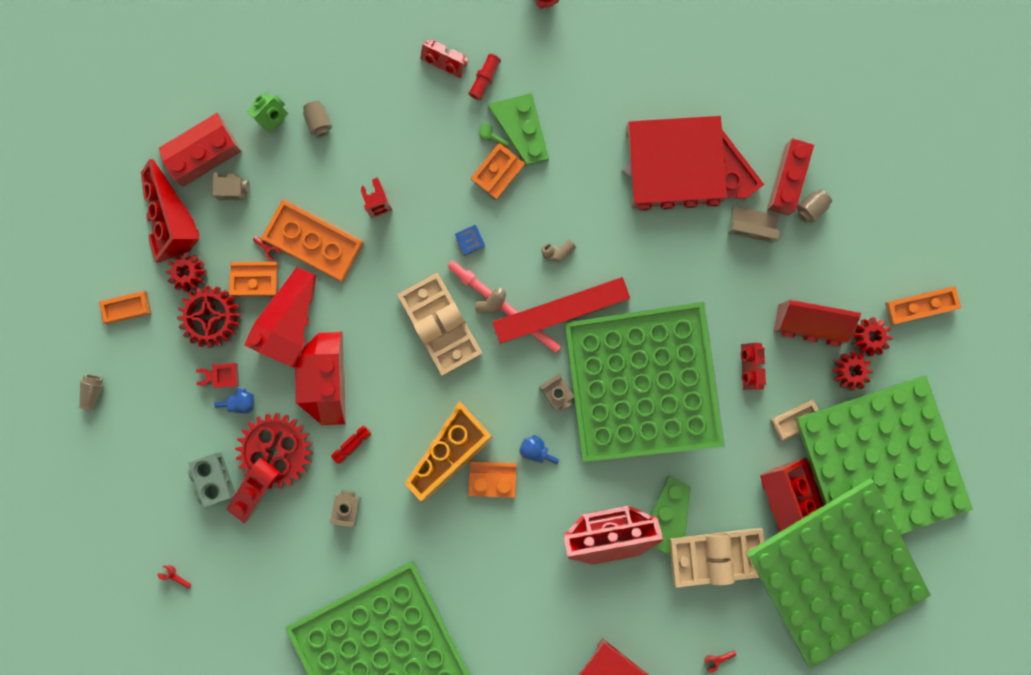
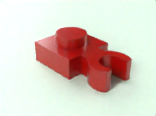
(221, 375)

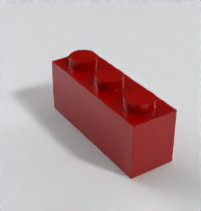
(790, 177)

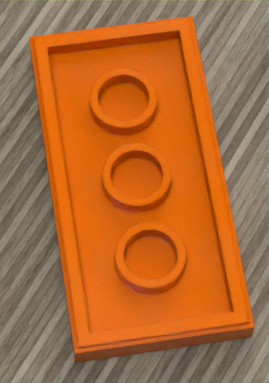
(312, 240)

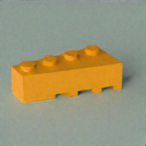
(450, 451)

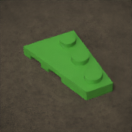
(521, 124)
(672, 511)

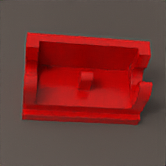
(377, 202)

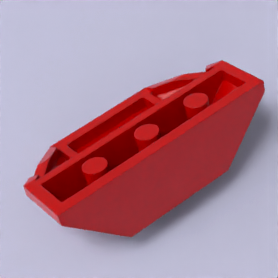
(321, 379)
(612, 535)

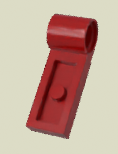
(252, 490)

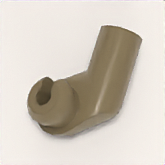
(557, 253)
(493, 303)

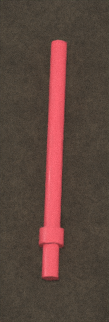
(468, 278)

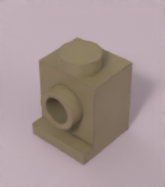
(230, 187)
(548, 390)
(345, 519)

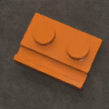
(497, 171)
(253, 279)
(492, 479)

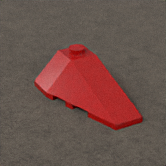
(170, 220)
(282, 324)

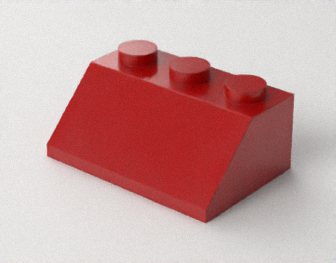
(199, 150)
(815, 322)
(791, 492)

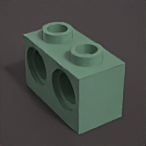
(218, 477)

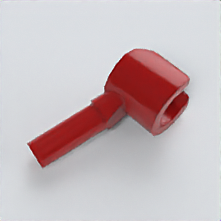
(266, 248)
(173, 576)
(718, 660)

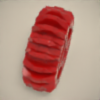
(208, 307)

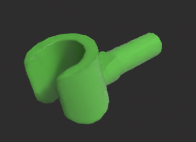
(486, 134)

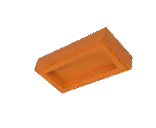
(125, 307)

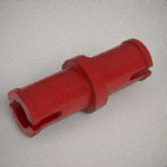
(484, 77)

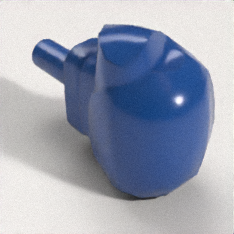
(239, 403)
(534, 450)

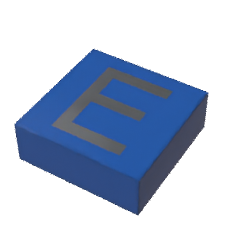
(470, 240)

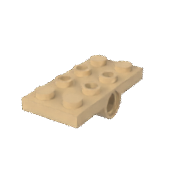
(439, 324)
(713, 557)

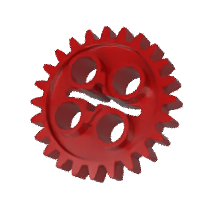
(294, 458)

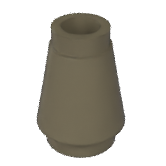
(90, 391)

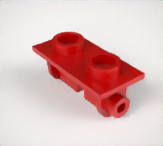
(435, 55)
(751, 356)

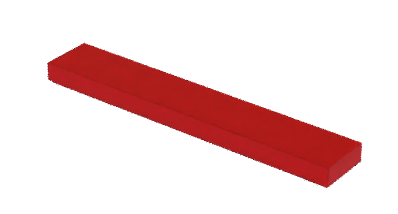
(560, 310)

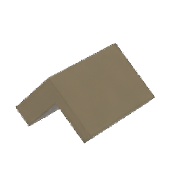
(754, 224)

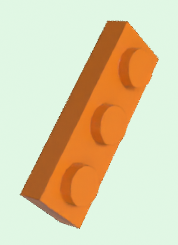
(923, 305)

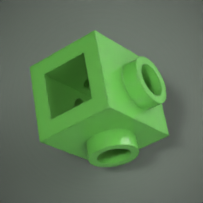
(268, 111)

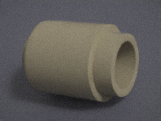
(317, 119)
(814, 206)

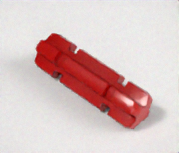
(351, 444)

